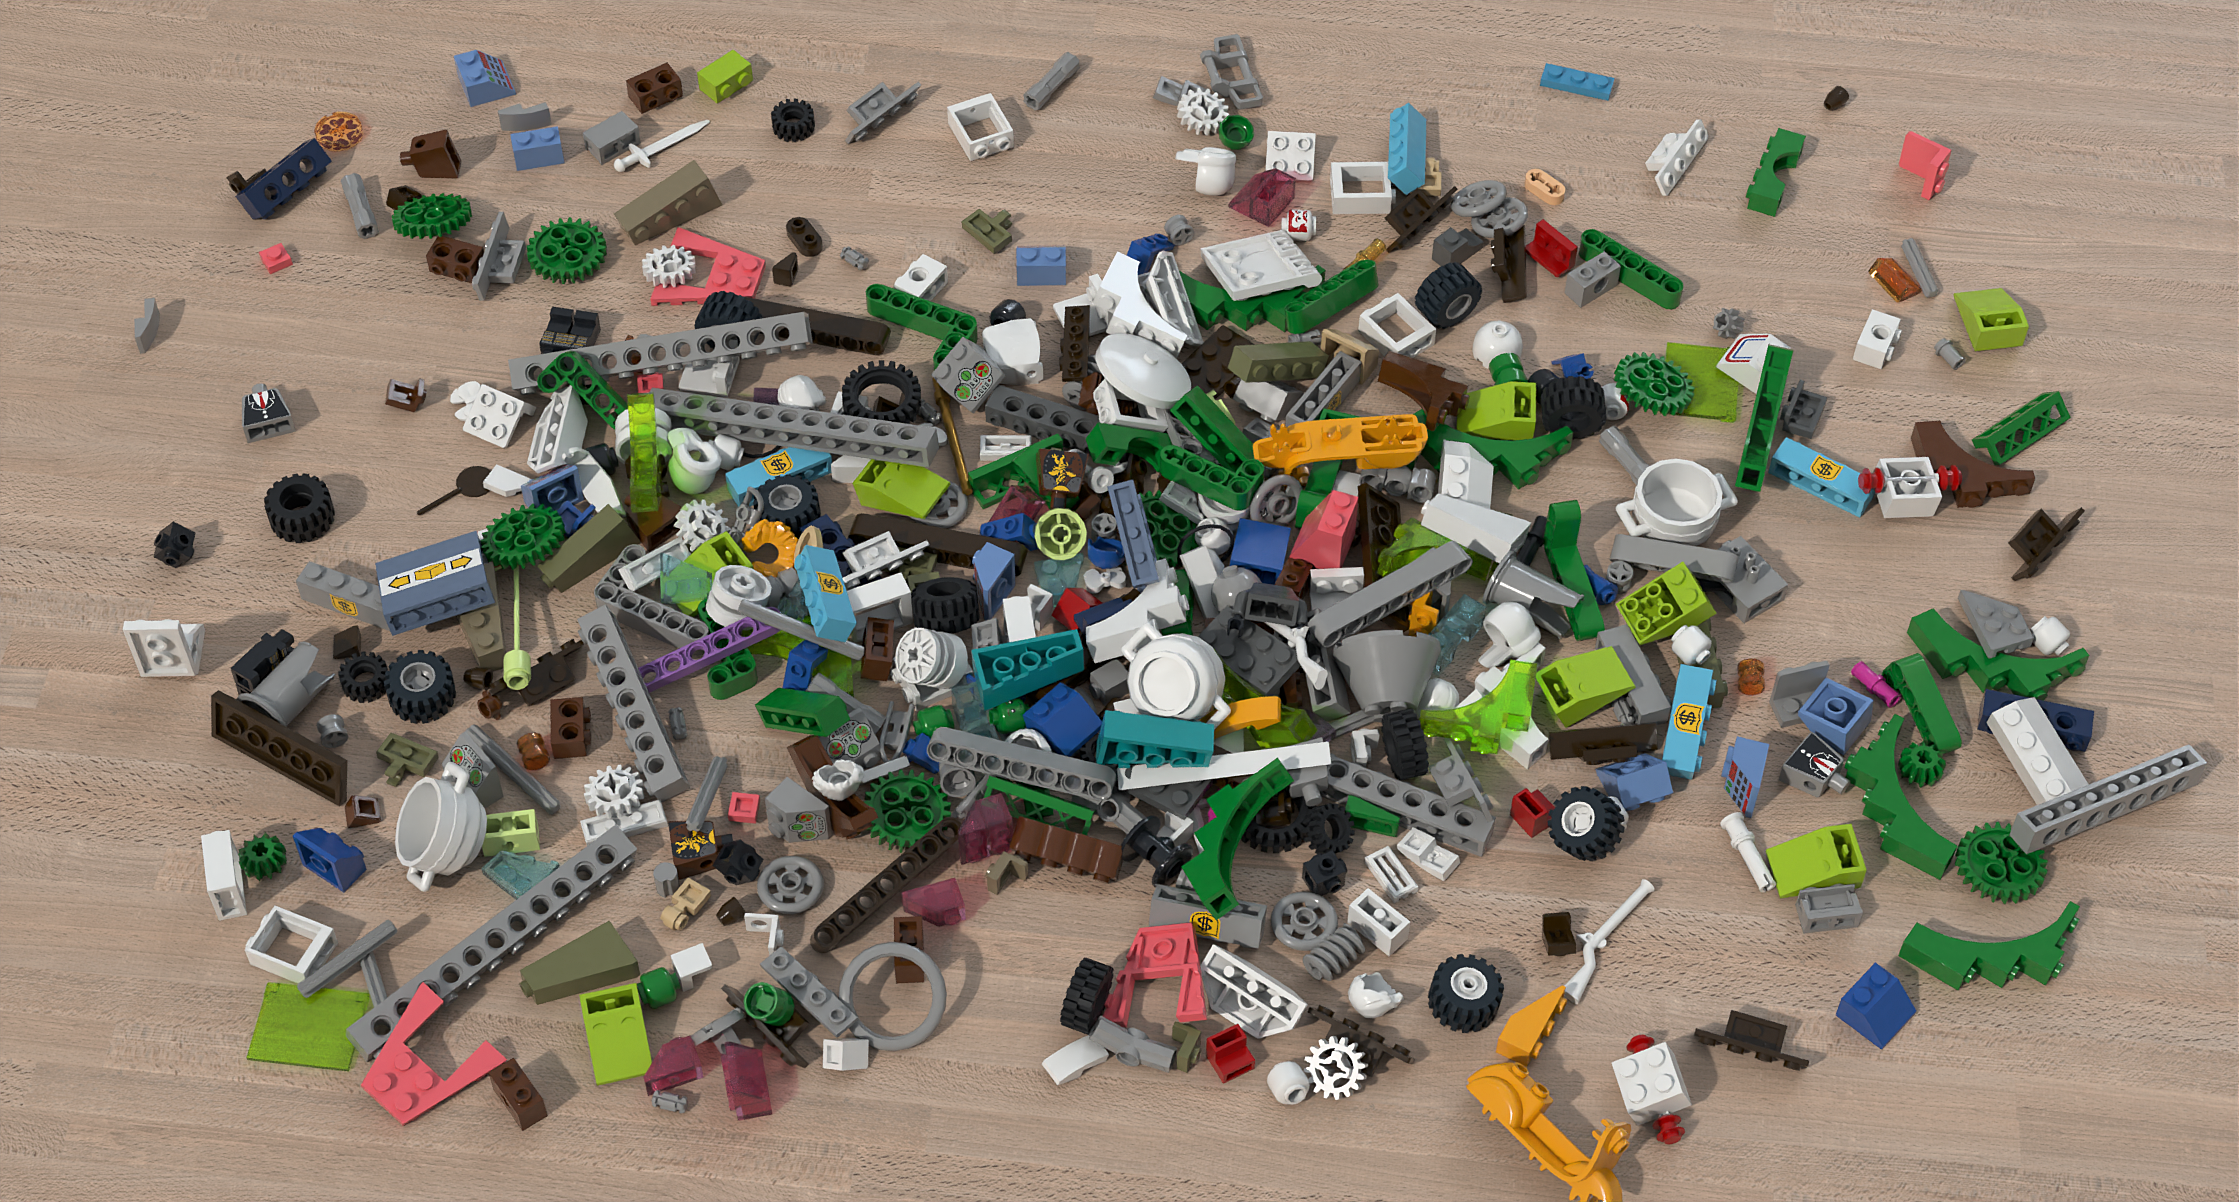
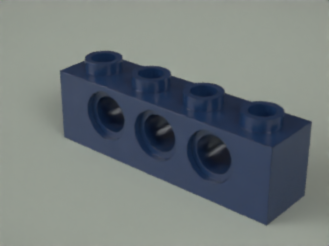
(253, 196)
(835, 540)
(2071, 723)

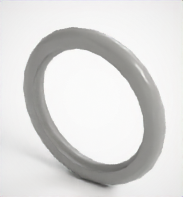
(938, 995)

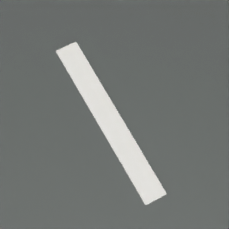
(1227, 766)

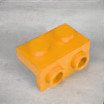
(1423, 616)

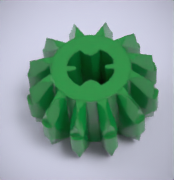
(1921, 764)
(262, 856)

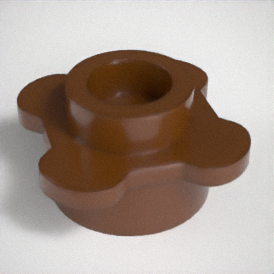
(489, 705)

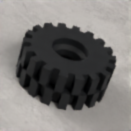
(1405, 744)
(1086, 995)

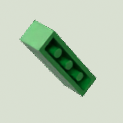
(1213, 429)
(802, 712)

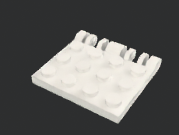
(1260, 265)

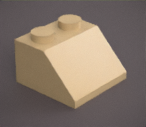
(1335, 341)

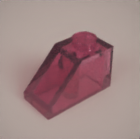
(1016, 501)
(936, 903)
(673, 1066)

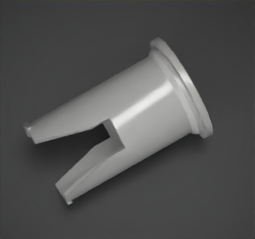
(1522, 584)
(288, 686)

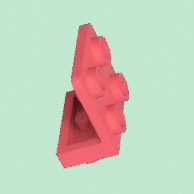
(1925, 160)

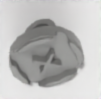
(720, 1030)

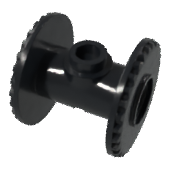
(1159, 851)

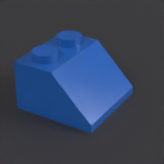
(1063, 720)
(329, 857)
(1876, 1006)

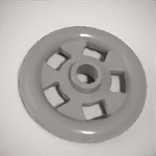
(1478, 199)
(1502, 218)
(1277, 501)
(955, 514)
(792, 865)
(1312, 902)

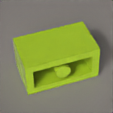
(725, 76)

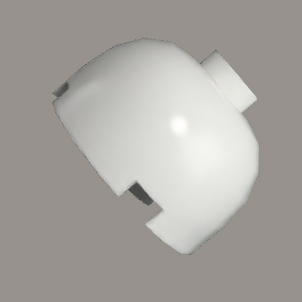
(1495, 339)

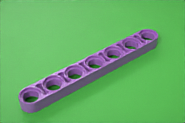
(711, 654)

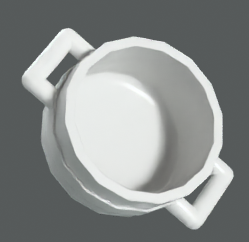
(1676, 503)
(1175, 676)
(439, 827)

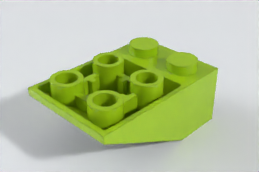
(1992, 319)
(1500, 412)
(899, 488)
(711, 556)
(1666, 605)
(1584, 683)
(1817, 861)
(616, 1033)

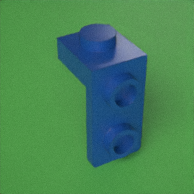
(1146, 248)
(573, 518)
(1012, 528)
(801, 665)

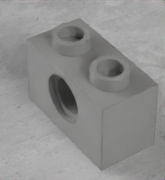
(1592, 279)

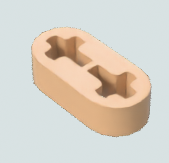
(1544, 187)

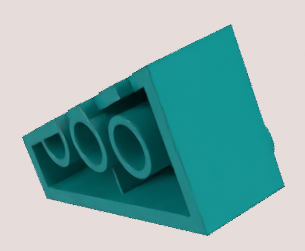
(1025, 666)
(1153, 741)

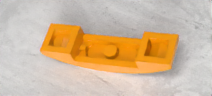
(1255, 711)

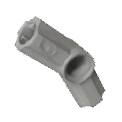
(1125, 816)
(1132, 1045)

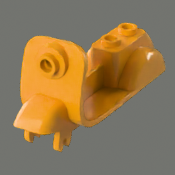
(1372, 441)
(1520, 1107)

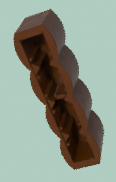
(1067, 848)

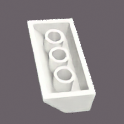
(2035, 750)

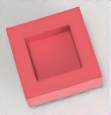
(275, 258)
(646, 382)
(744, 807)

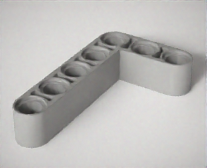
(643, 612)

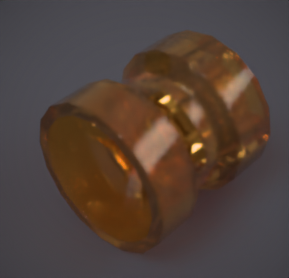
(1751, 677)
(533, 751)

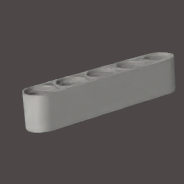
(1664, 555)

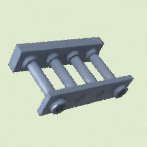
(1134, 534)

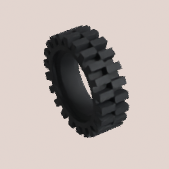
(882, 375)
(1279, 837)

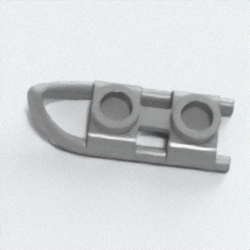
(746, 515)
(895, 740)
(977, 793)

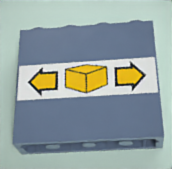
(433, 583)

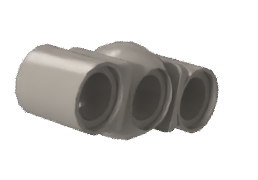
(1402, 481)

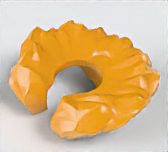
(776, 534)

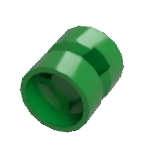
(1507, 368)
(768, 1004)

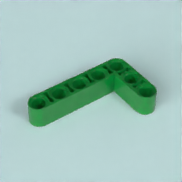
(922, 317)
(1568, 569)

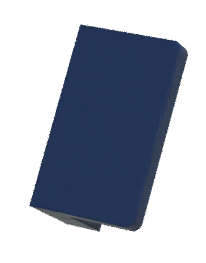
(1099, 613)

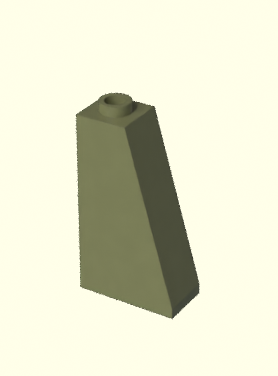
(588, 550)
(580, 966)

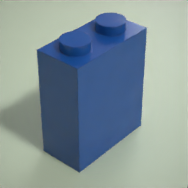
(1261, 549)

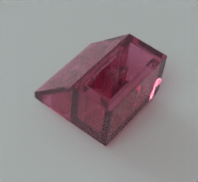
(1265, 196)
(985, 830)
(745, 1081)

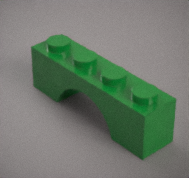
(1768, 190)
(1110, 442)

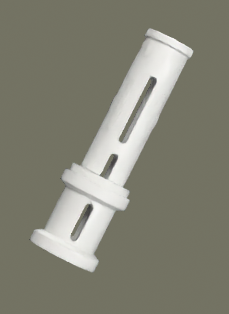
(1743, 841)

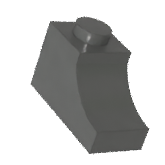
(1455, 246)

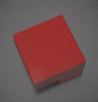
(1072, 602)
(1531, 811)
(1229, 1053)

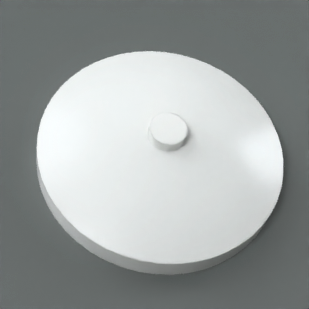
(1142, 370)

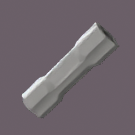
(1040, 92)
(359, 205)
(1618, 446)
(823, 685)

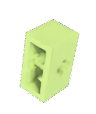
(511, 832)

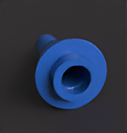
(1603, 590)

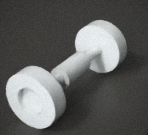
(1098, 477)

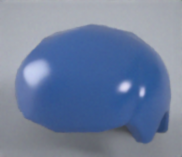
(1106, 553)

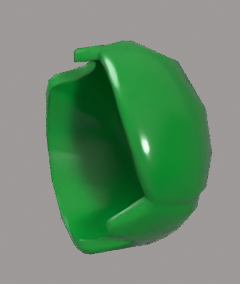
(1236, 132)

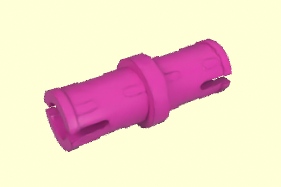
(1876, 684)

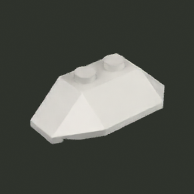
(1170, 298)
(558, 430)
(1465, 474)
(1249, 995)

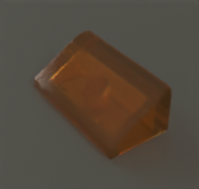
(1894, 279)

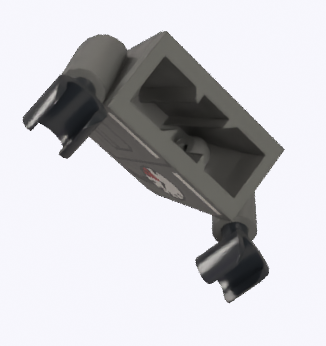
(1270, 605)

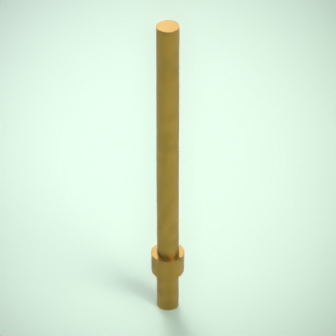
(942, 400)

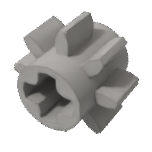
(1728, 323)

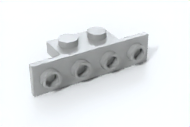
(874, 106)
(500, 258)
(1455, 780)
(809, 991)

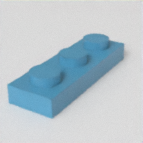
(1577, 81)

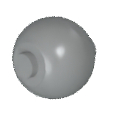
(1229, 584)

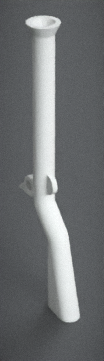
(1296, 638)
(1578, 983)

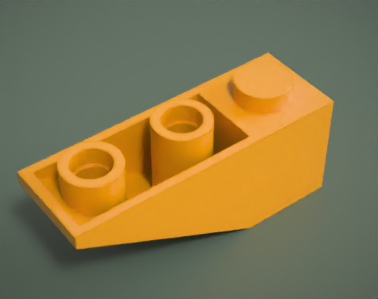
(1527, 1027)

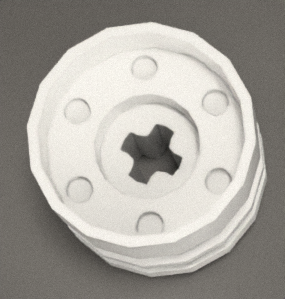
(931, 658)

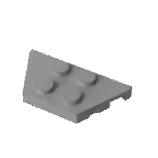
(1995, 623)

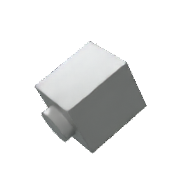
(1109, 682)

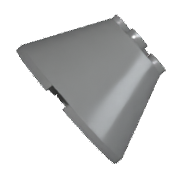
(1387, 669)

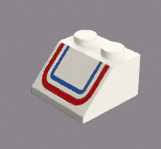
(1746, 358)

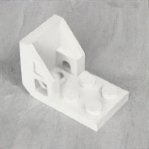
(165, 647)

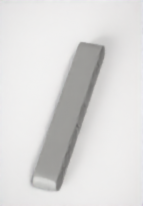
(1389, 594)
(1035, 762)

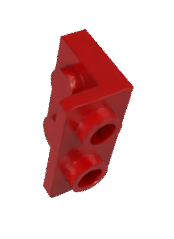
(1552, 249)

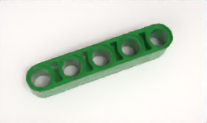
(1635, 270)
(1331, 296)

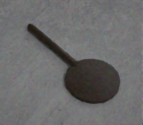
(468, 483)

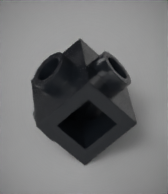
(174, 545)
(738, 862)
(1324, 873)

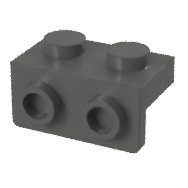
(1803, 411)

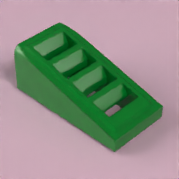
(1371, 818)

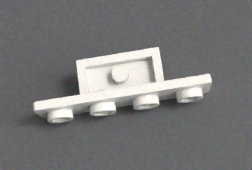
(1675, 155)
(875, 555)

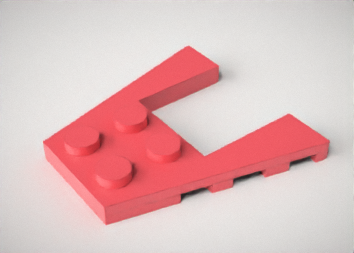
(731, 271)
(1161, 954)
(407, 1084)

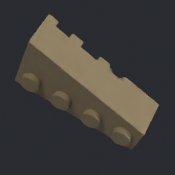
(668, 204)
(485, 628)

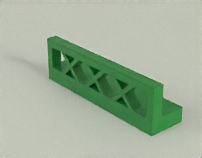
(2023, 416)
(997, 472)
(1041, 798)

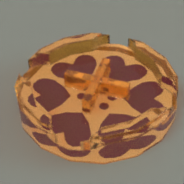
(338, 131)

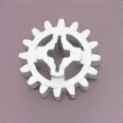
(1202, 111)
(669, 266)
(703, 523)
(627, 793)
(1340, 1056)

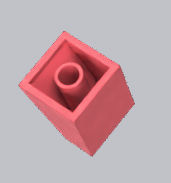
(1328, 532)

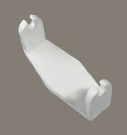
(595, 482)

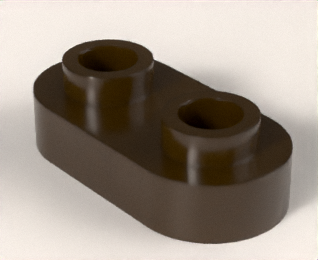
(800, 233)

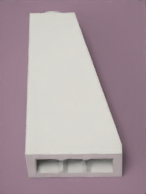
(1474, 526)

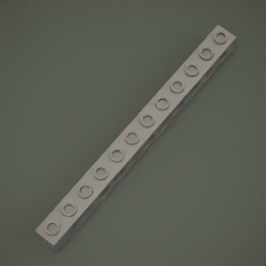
(798, 324)
(800, 428)
(611, 843)

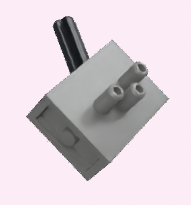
(1754, 585)

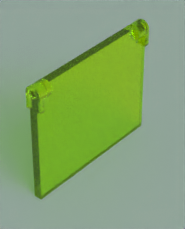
(1714, 390)
(306, 1029)

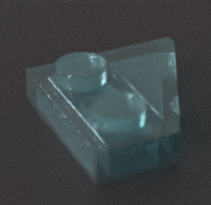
(1058, 575)
(682, 581)
(794, 604)
(517, 873)

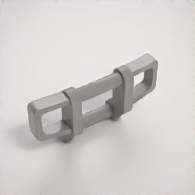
(1216, 61)

